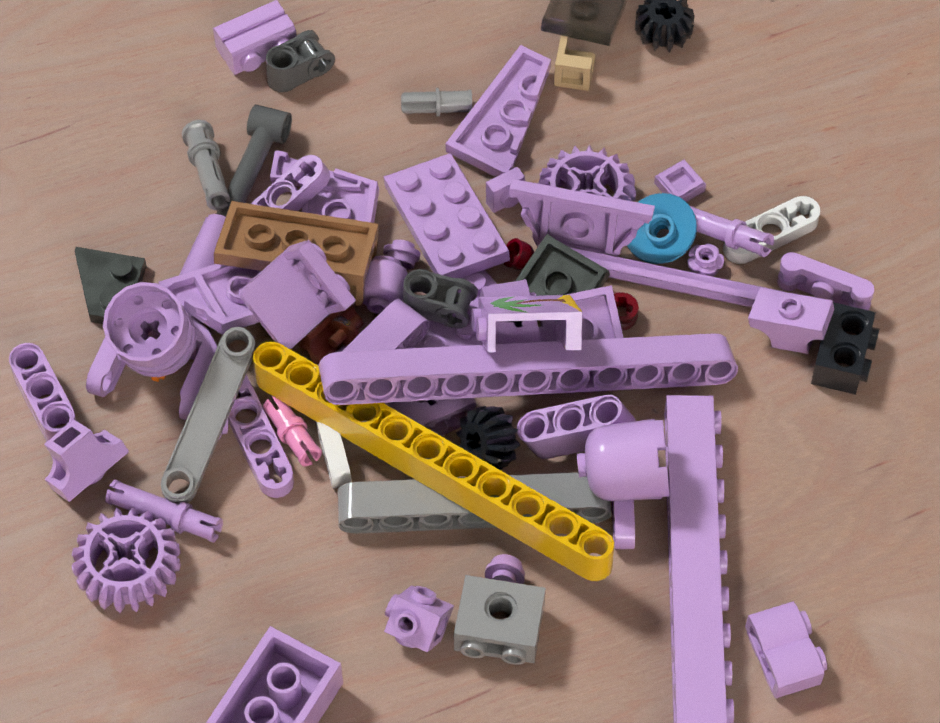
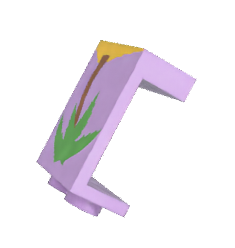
(529, 308)

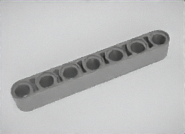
(415, 507)

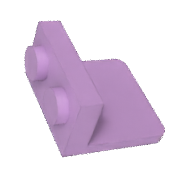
(296, 293)

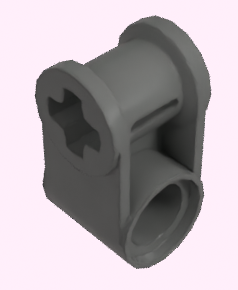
(297, 62)
(440, 297)

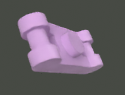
(824, 281)

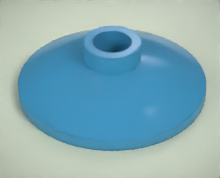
(671, 214)

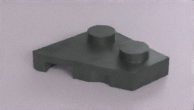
(104, 276)

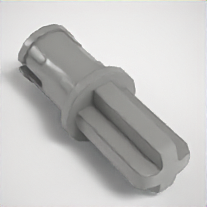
(436, 102)

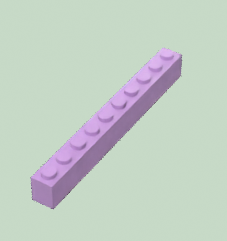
(696, 562)

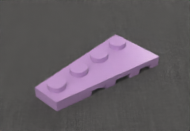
(500, 118)

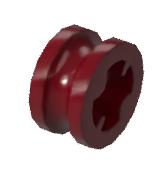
(630, 303)

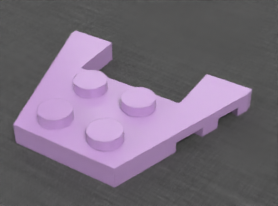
(342, 197)

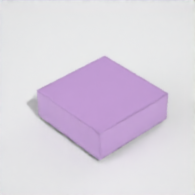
(680, 181)

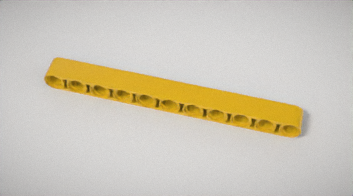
(299, 385)

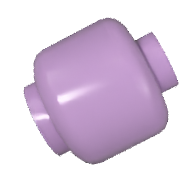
(383, 283)

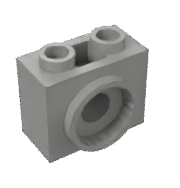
(510, 639)

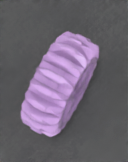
(589, 173)
(125, 579)

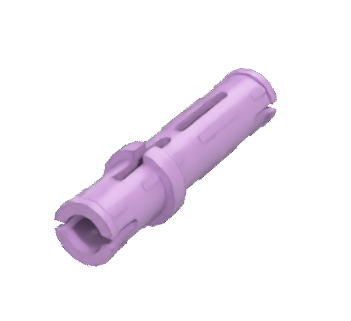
(733, 233)
(179, 516)

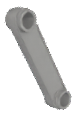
(208, 415)

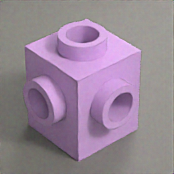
(417, 618)

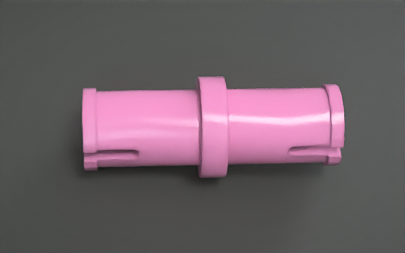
(292, 431)

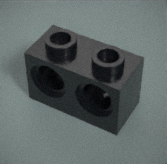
(846, 348)

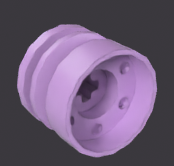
(145, 309)

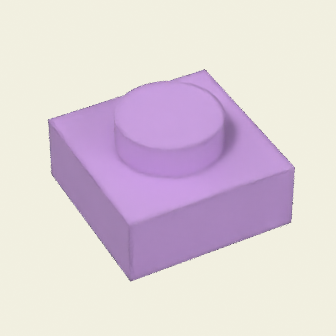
(498, 190)

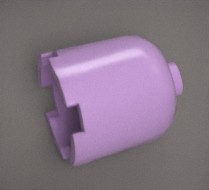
(624, 461)

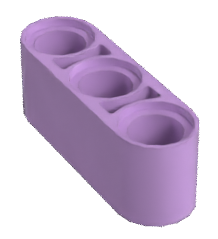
(393, 328)
(38, 382)
(567, 426)

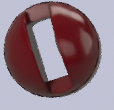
(525, 252)

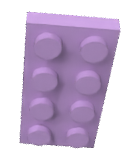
(446, 218)

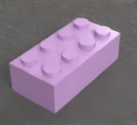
(280, 684)

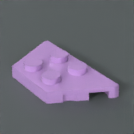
(580, 217)
(214, 295)

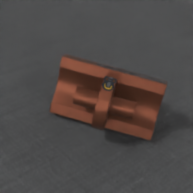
(332, 333)

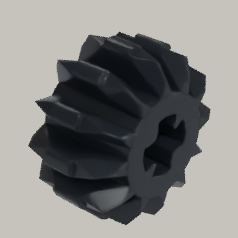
(664, 23)
(489, 435)

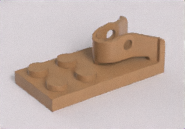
(259, 234)

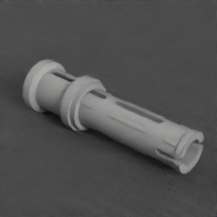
(204, 155)

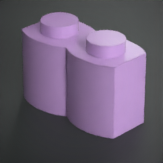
(785, 649)

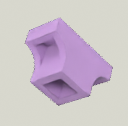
(790, 319)
(81, 458)

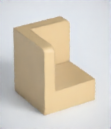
(573, 67)

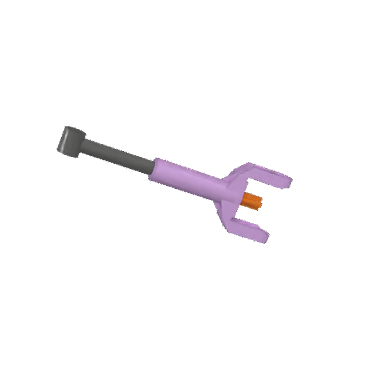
(265, 127)

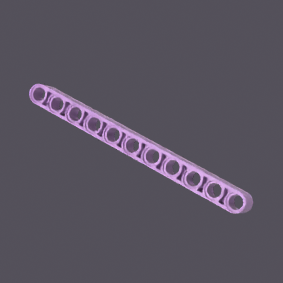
(525, 369)

